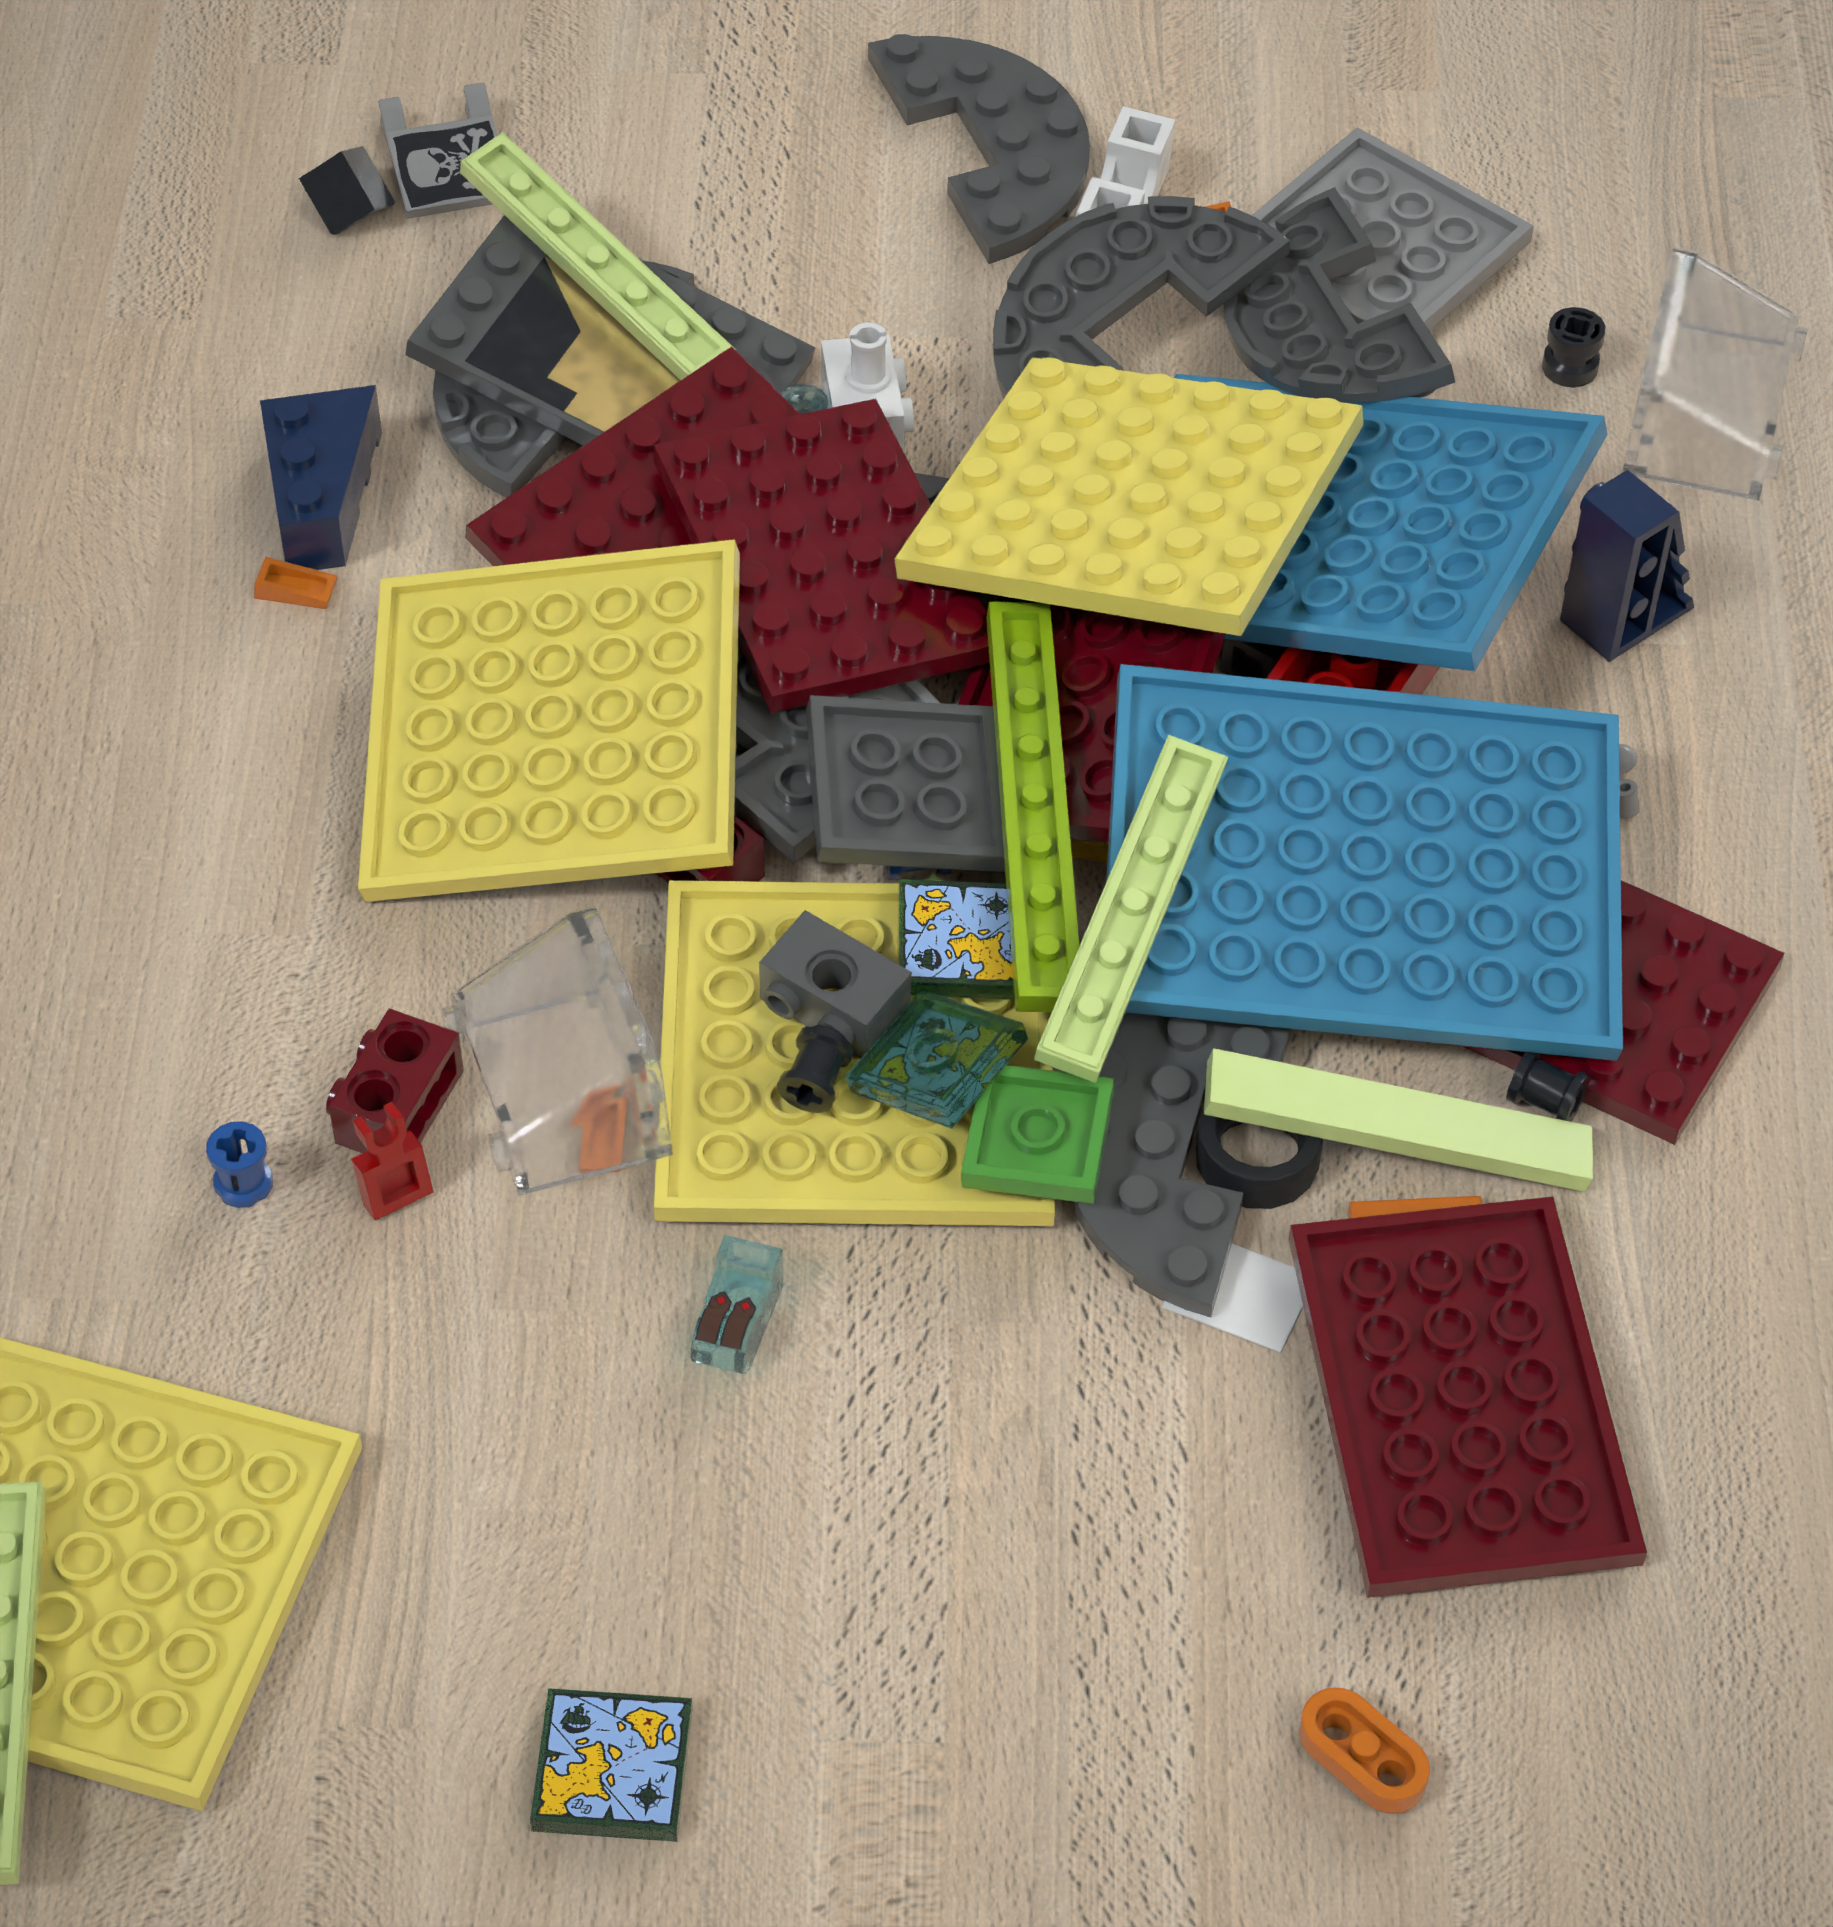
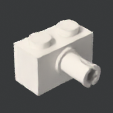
(865, 370)

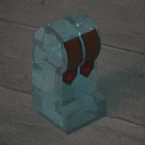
(738, 1304)

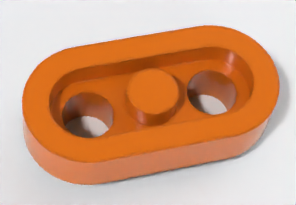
(1369, 1750)

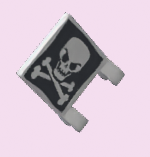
(431, 155)

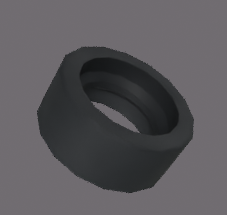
(1260, 1185)

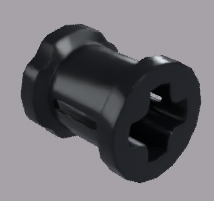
(815, 1069)
(1548, 1087)

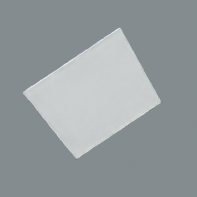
(1255, 1299)

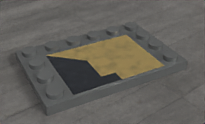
(555, 355)

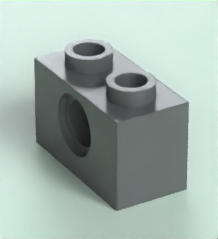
(822, 957)

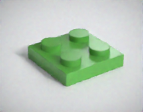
(1039, 1135)

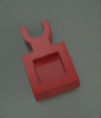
(393, 1167)

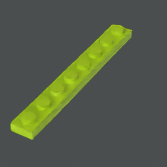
(1032, 802)

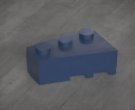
(319, 467)
(1625, 567)

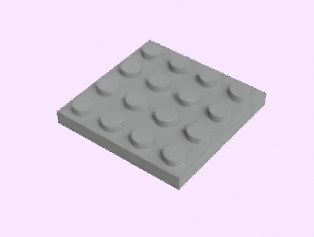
(1426, 231)

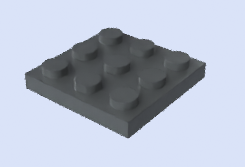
(905, 783)

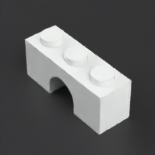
(1134, 161)

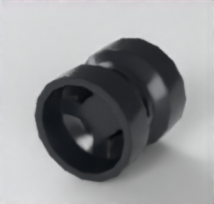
(1573, 347)

